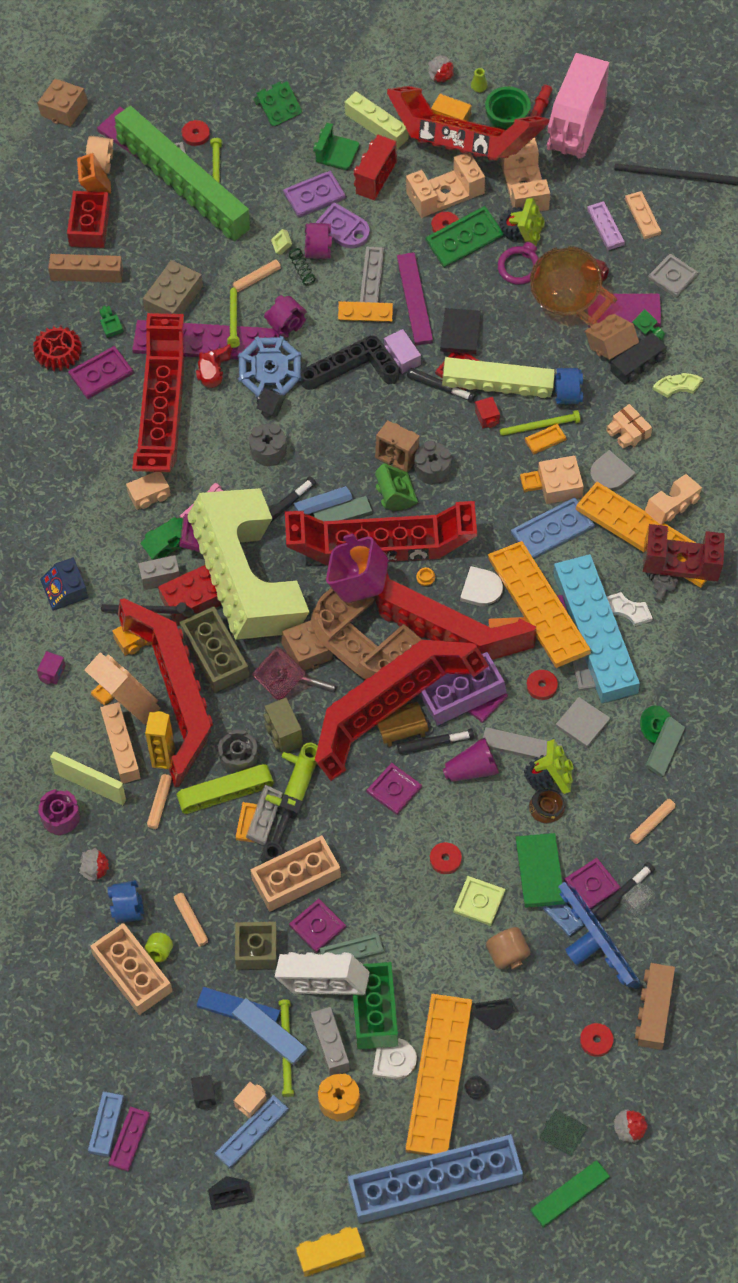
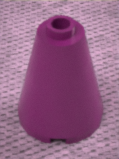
(472, 763)

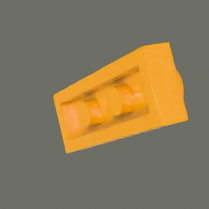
(365, 311)

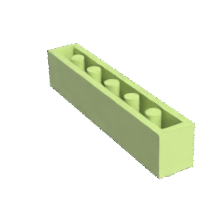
(498, 377)

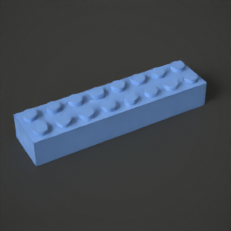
(435, 1179)

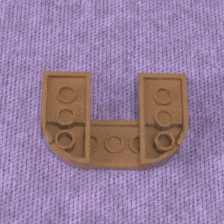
(333, 628)

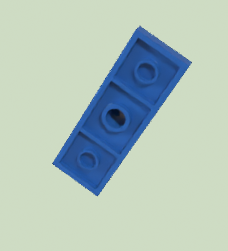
(595, 939)

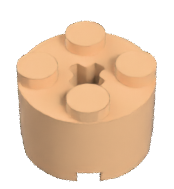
(102, 150)

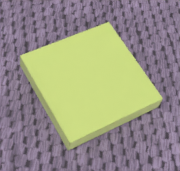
(479, 900)

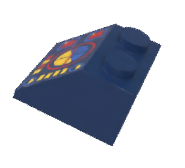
(64, 584)

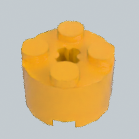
(342, 1086)

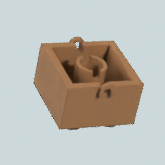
(62, 102)
(611, 336)
(396, 446)
(304, 646)

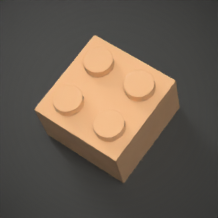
(560, 479)

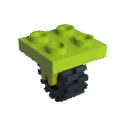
(523, 222)
(550, 769)

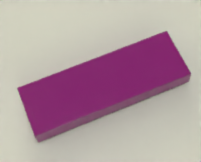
(129, 1139)

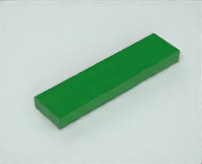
(569, 1193)

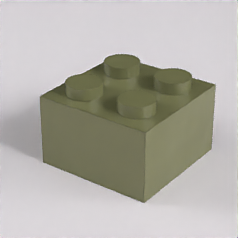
(283, 726)
(256, 945)

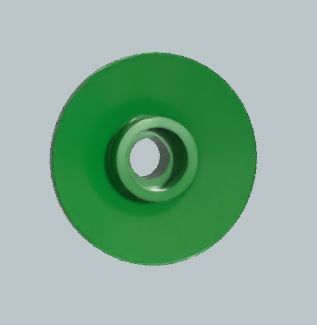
(651, 716)

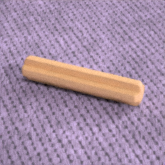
(256, 275)
(159, 801)
(652, 821)
(190, 919)

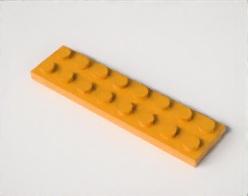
(624, 519)
(539, 604)
(439, 1075)

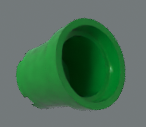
(506, 104)

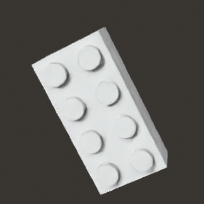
(322, 973)

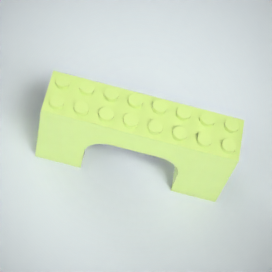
(249, 603)

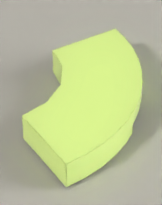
(677, 383)

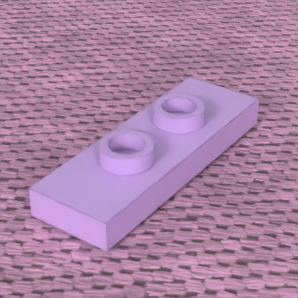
(605, 225)

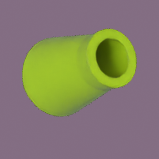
(479, 81)

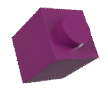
(51, 668)

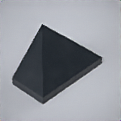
(492, 1012)
(229, 1192)

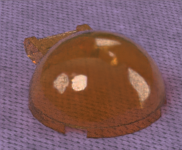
(568, 283)

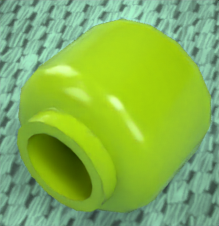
(159, 946)

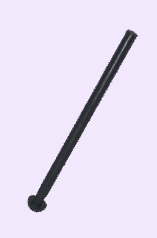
(716, 178)

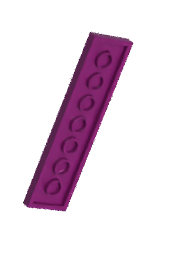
(208, 337)

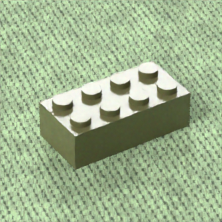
(214, 649)

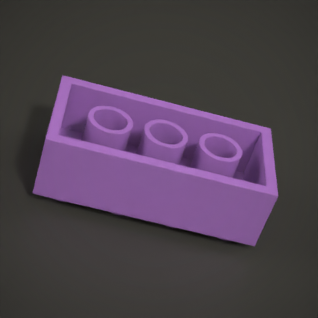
(461, 692)

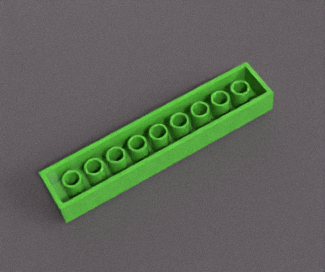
(182, 173)

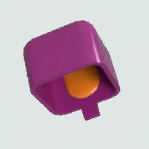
(357, 569)

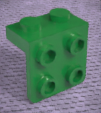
(278, 103)
(334, 149)

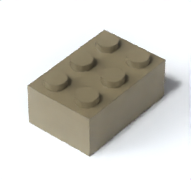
(173, 290)

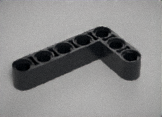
(351, 358)

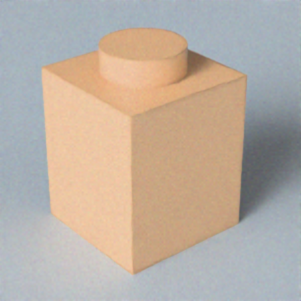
(250, 1099)

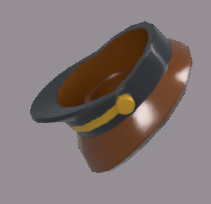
(547, 806)

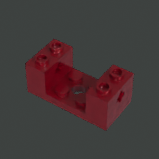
(702, 562)

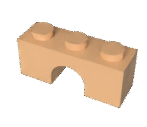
(683, 492)

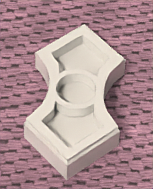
(636, 612)

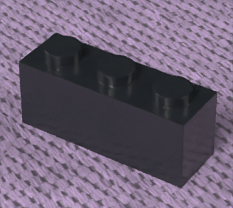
(638, 358)

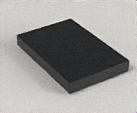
(460, 331)

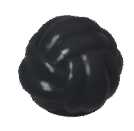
(475, 1087)

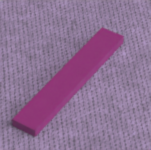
(414, 299)

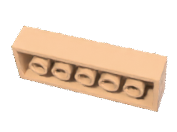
(123, 686)

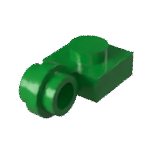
(110, 322)
(645, 322)

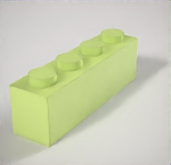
(375, 119)

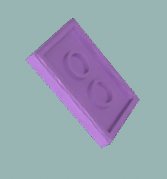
(314, 194)

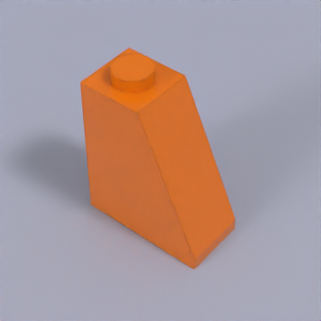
(92, 175)

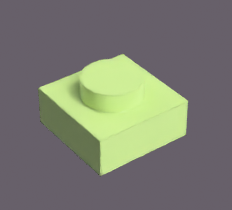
(281, 242)

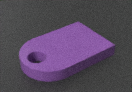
(345, 226)

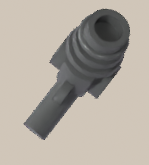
(662, 584)

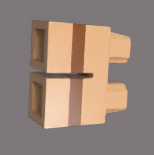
(630, 426)

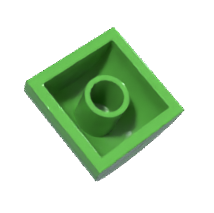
(395, 488)

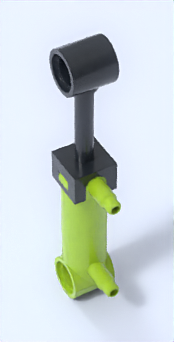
(292, 797)

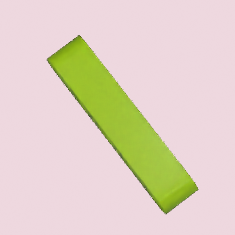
(224, 788)

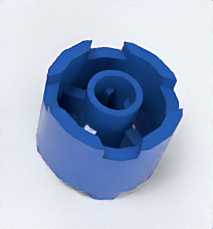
(568, 386)
(126, 902)

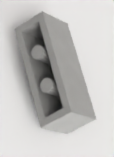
(330, 1041)

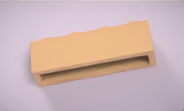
(120, 743)

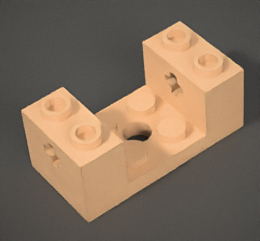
(525, 167)
(464, 184)

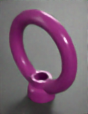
(528, 251)

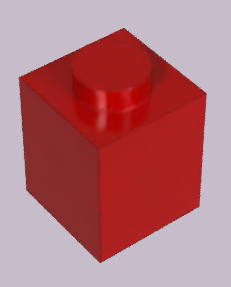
(487, 412)

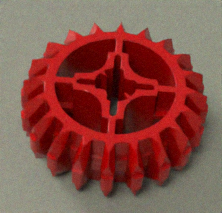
(60, 354)

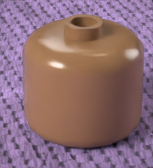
(508, 948)

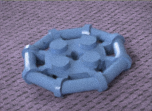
(266, 356)

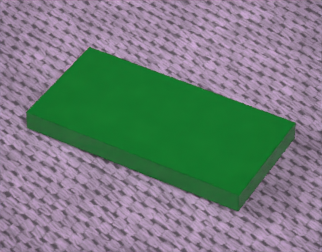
(464, 236)
(539, 870)

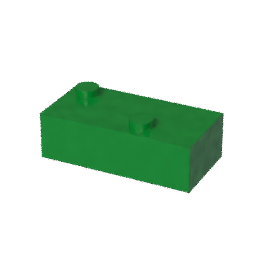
(376, 1009)

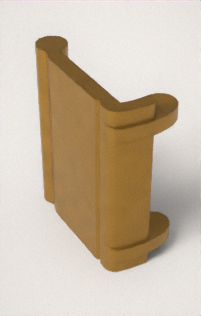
(403, 723)

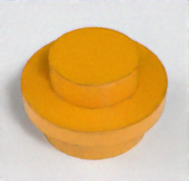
(425, 576)

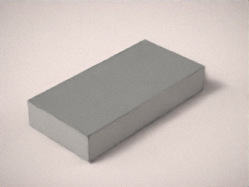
(583, 676)

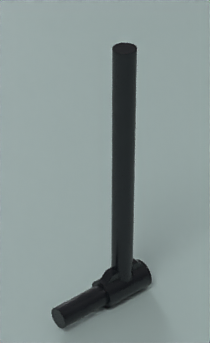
(181, 608)

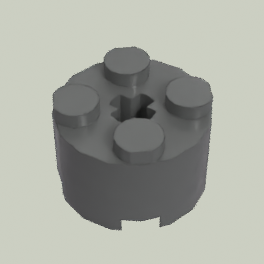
(267, 444)
(432, 462)
(238, 751)

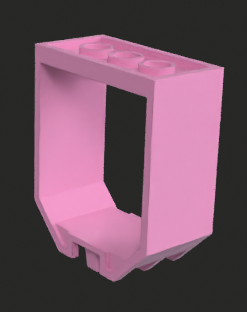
(578, 106)

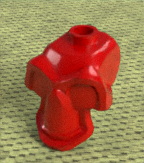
(209, 366)

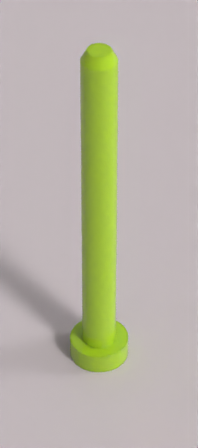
(216, 143)
(233, 339)
(540, 424)

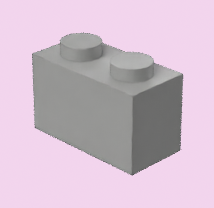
(158, 571)

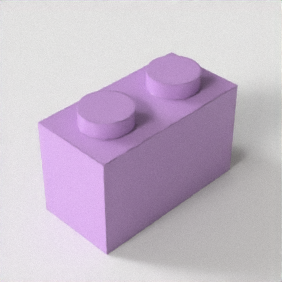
(402, 351)

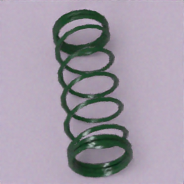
(306, 277)

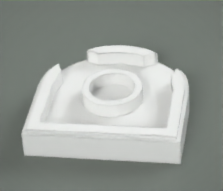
(481, 587)
(395, 1061)

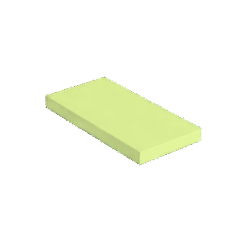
(88, 778)

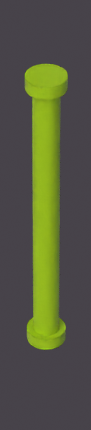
(287, 1079)

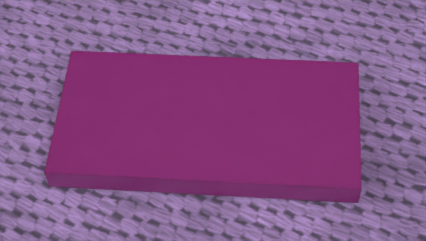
(629, 306)

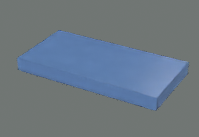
(552, 528)

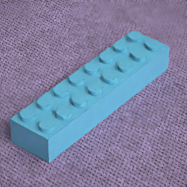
(594, 619)

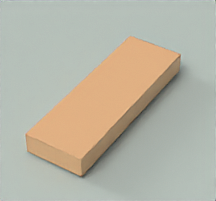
(642, 215)

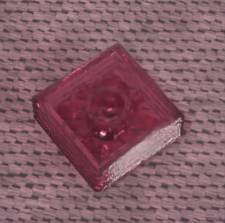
(268, 674)

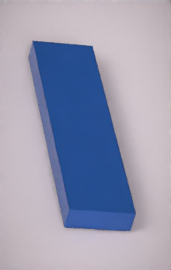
(225, 1004)

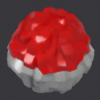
(441, 68)
(93, 864)
(630, 1126)

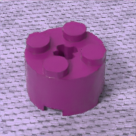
(318, 241)
(285, 315)
(59, 812)

